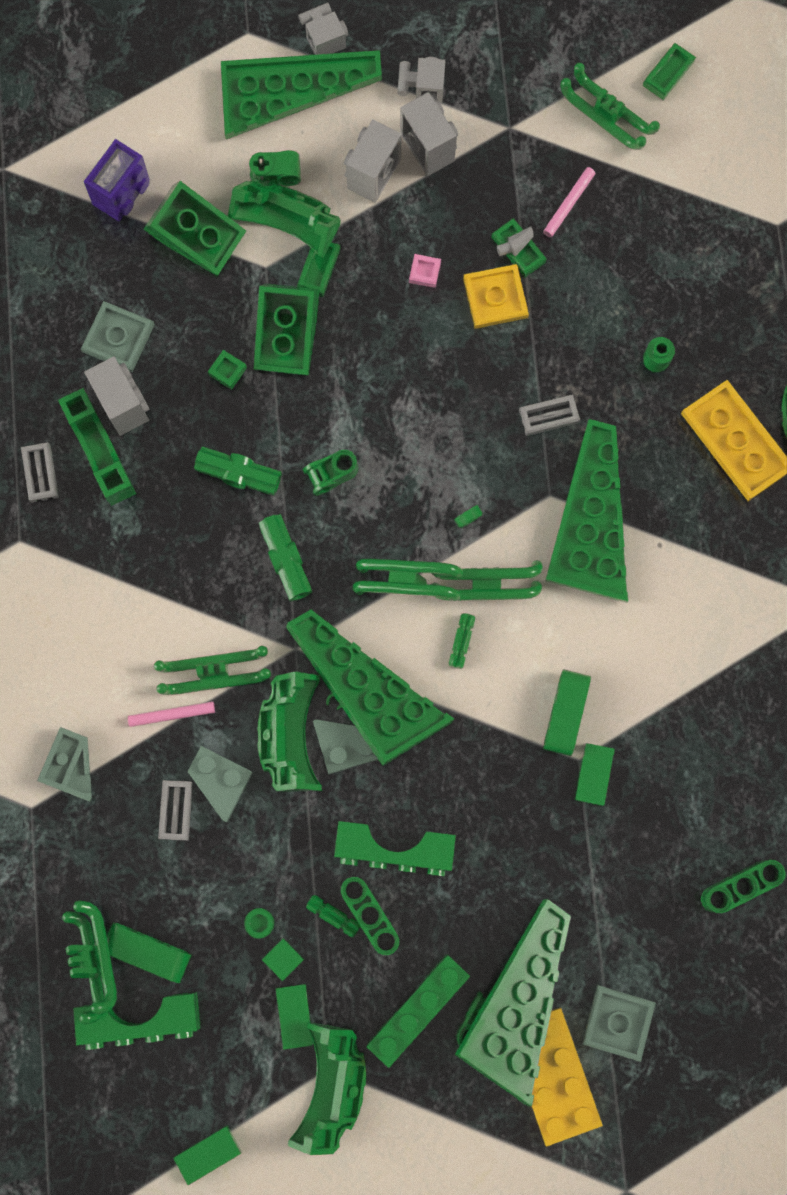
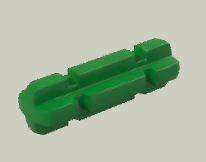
(462, 641)
(333, 916)

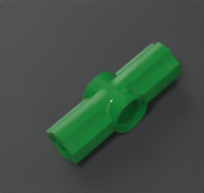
(237, 471)
(285, 557)

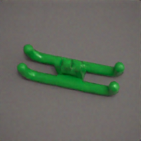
(607, 110)
(405, 578)
(487, 583)
(212, 671)
(92, 959)

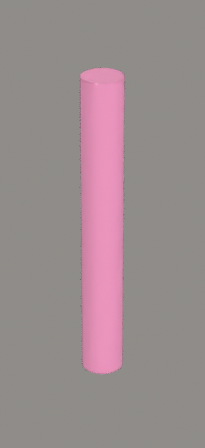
(569, 202)
(171, 714)

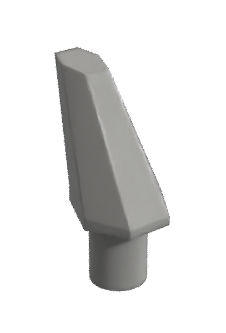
(516, 242)

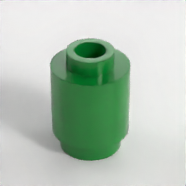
(658, 354)

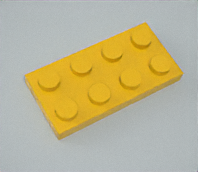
(737, 440)
(561, 1091)

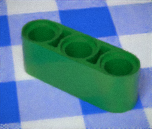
(567, 712)
(755, 879)
(372, 931)
(147, 952)

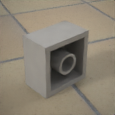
(428, 133)
(373, 160)
(118, 395)

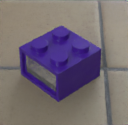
(117, 180)

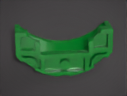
(286, 211)
(283, 732)
(336, 1091)

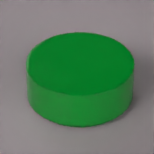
(468, 517)
(259, 923)

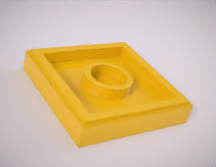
(496, 296)

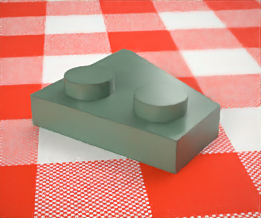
(342, 746)
(68, 765)
(219, 780)

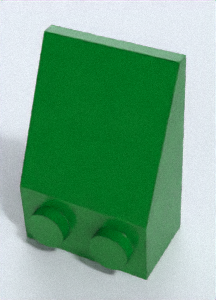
(195, 228)
(285, 328)

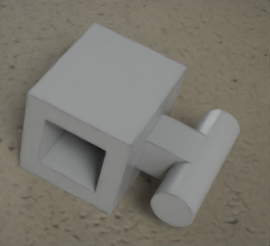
(324, 30)
(427, 79)

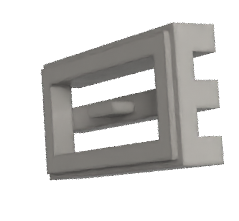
(530, 430)
(43, 495)
(175, 814)

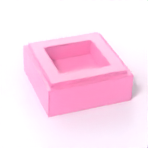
(424, 270)

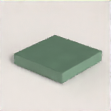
(118, 335)
(618, 1023)

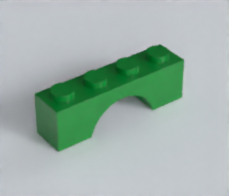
(97, 446)
(356, 843)
(417, 1011)
(176, 1016)

